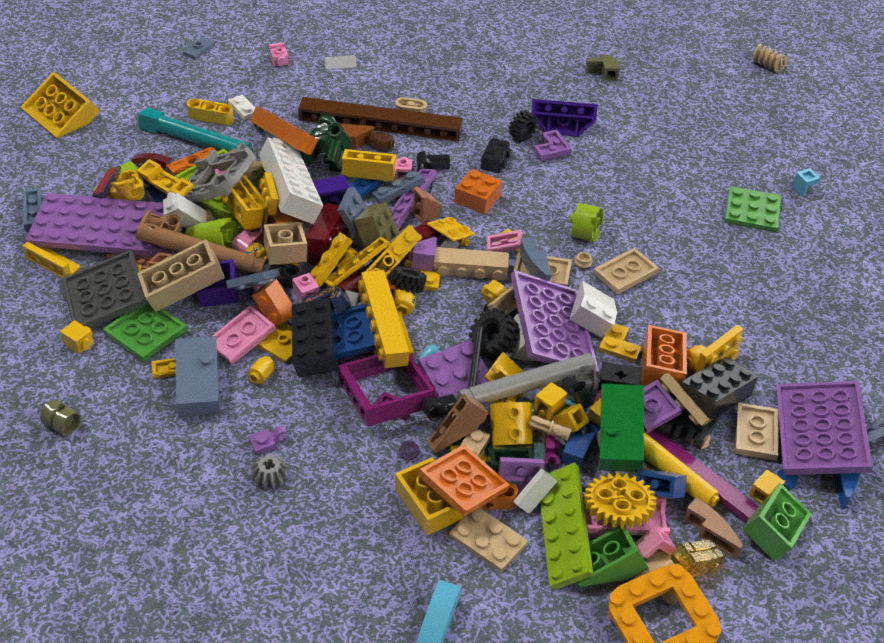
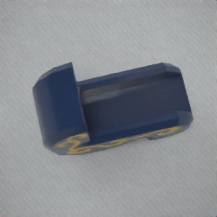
(336, 296)

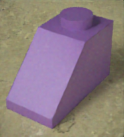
(423, 254)

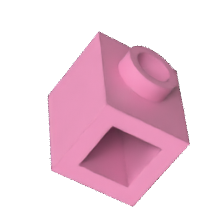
(305, 286)

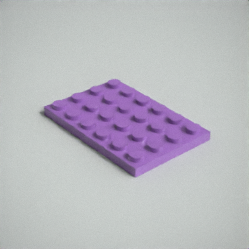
(546, 321)
(823, 428)

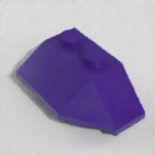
(566, 117)

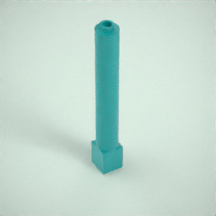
(156, 121)

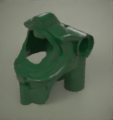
(331, 141)

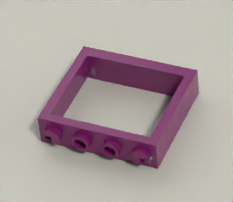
(388, 410)

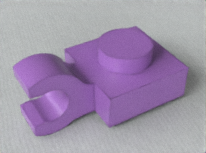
(265, 441)

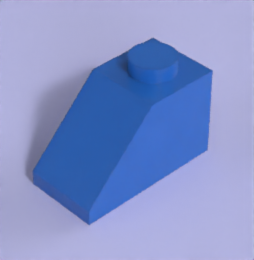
(663, 483)

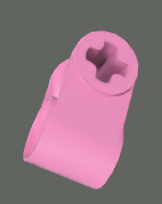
(247, 238)

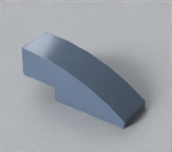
(534, 259)

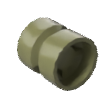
(60, 417)

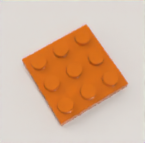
(463, 480)

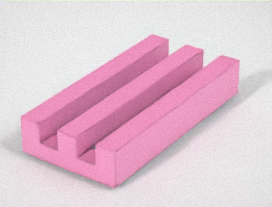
(504, 244)

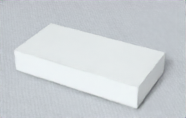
(535, 491)

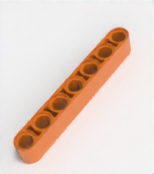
(284, 130)

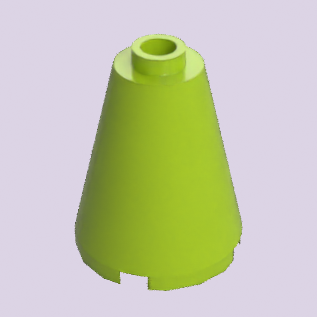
(216, 231)

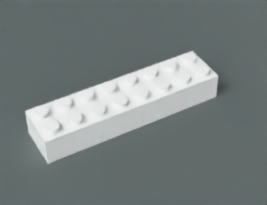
(292, 180)

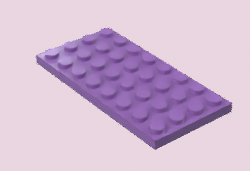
(93, 224)

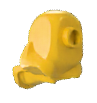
(128, 186)

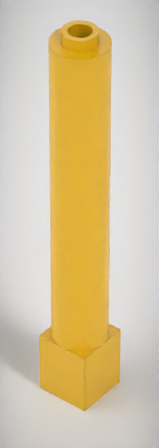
(667, 462)

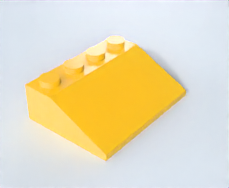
(59, 106)

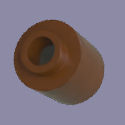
(381, 141)

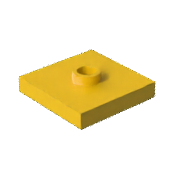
(279, 343)

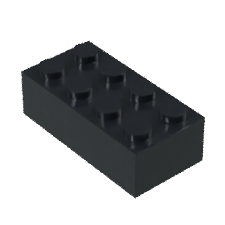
(314, 337)
(720, 386)

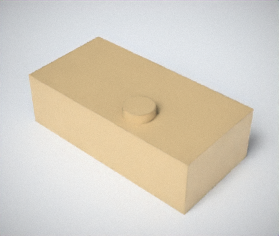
(180, 275)

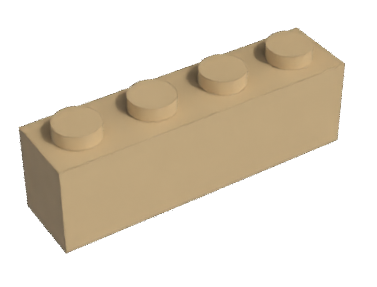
(471, 263)

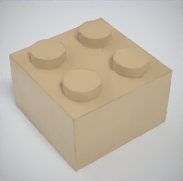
(285, 243)

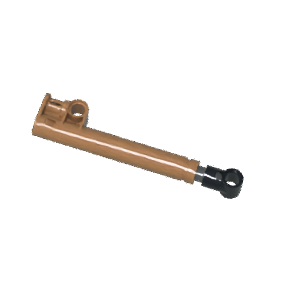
(166, 233)

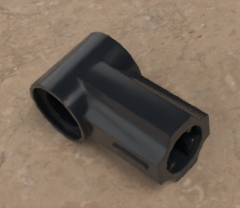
(428, 161)
(578, 391)

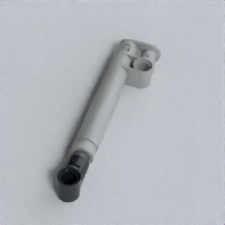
(578, 367)

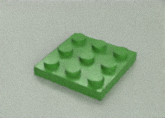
(753, 209)
(145, 331)

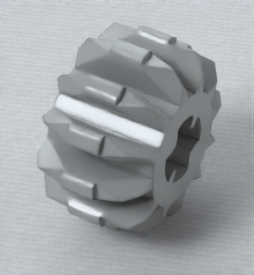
(269, 471)

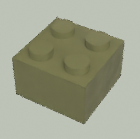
(376, 222)

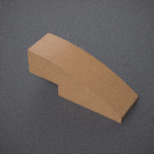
(713, 527)

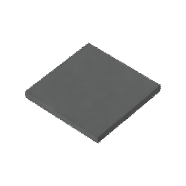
(104, 290)

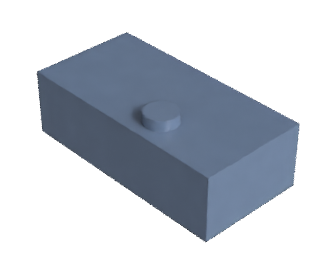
(197, 376)

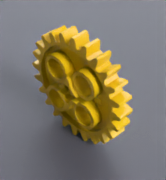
(620, 500)

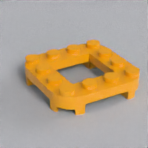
(653, 584)

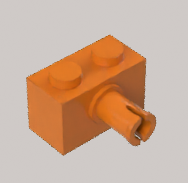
(273, 302)

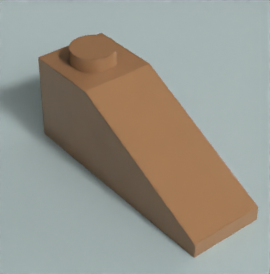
(459, 422)

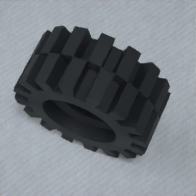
(523, 125)
(408, 279)

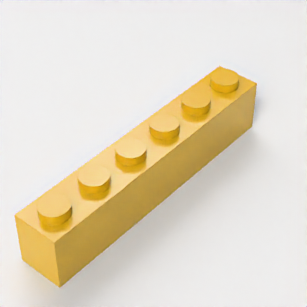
(383, 319)

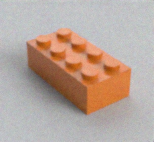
(664, 353)

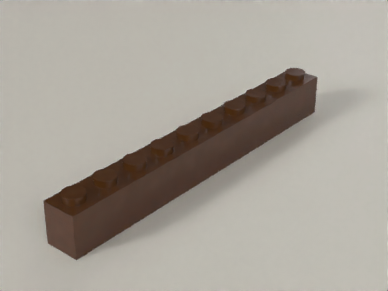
(383, 118)

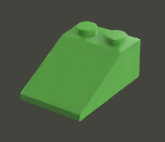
(777, 522)
(614, 558)

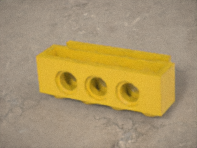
(247, 205)

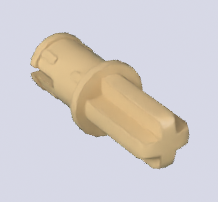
(550, 427)

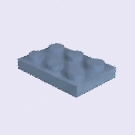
(349, 209)
(253, 279)

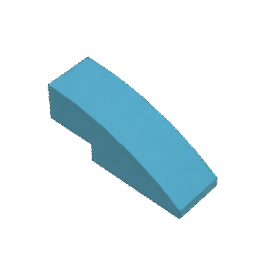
(439, 613)

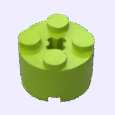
(586, 222)

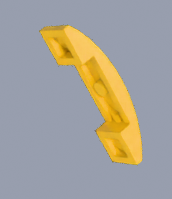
(162, 180)

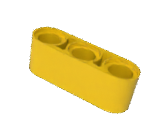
(210, 111)

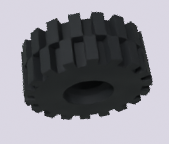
(492, 322)

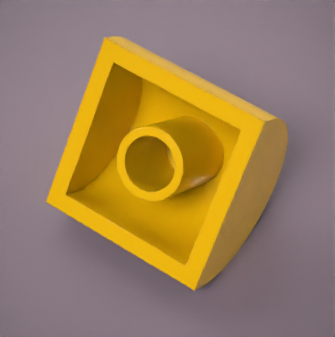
(511, 423)

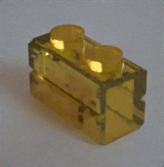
(698, 557)

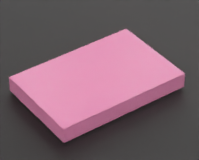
(242, 334)

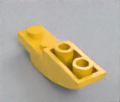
(396, 251)

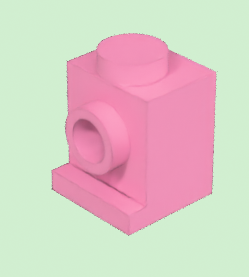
(278, 54)
(403, 165)

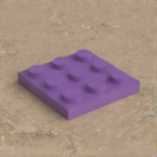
(450, 369)

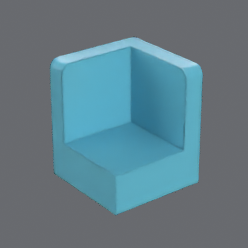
(805, 179)

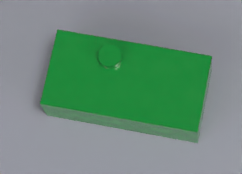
(621, 428)

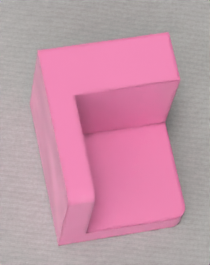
(653, 540)

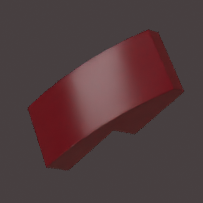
(160, 159)

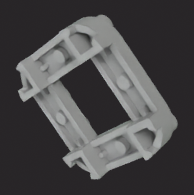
(221, 184)

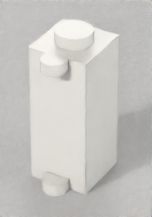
(188, 211)

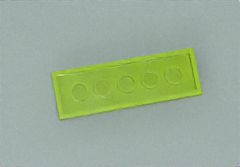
(566, 529)

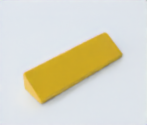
(356, 262)

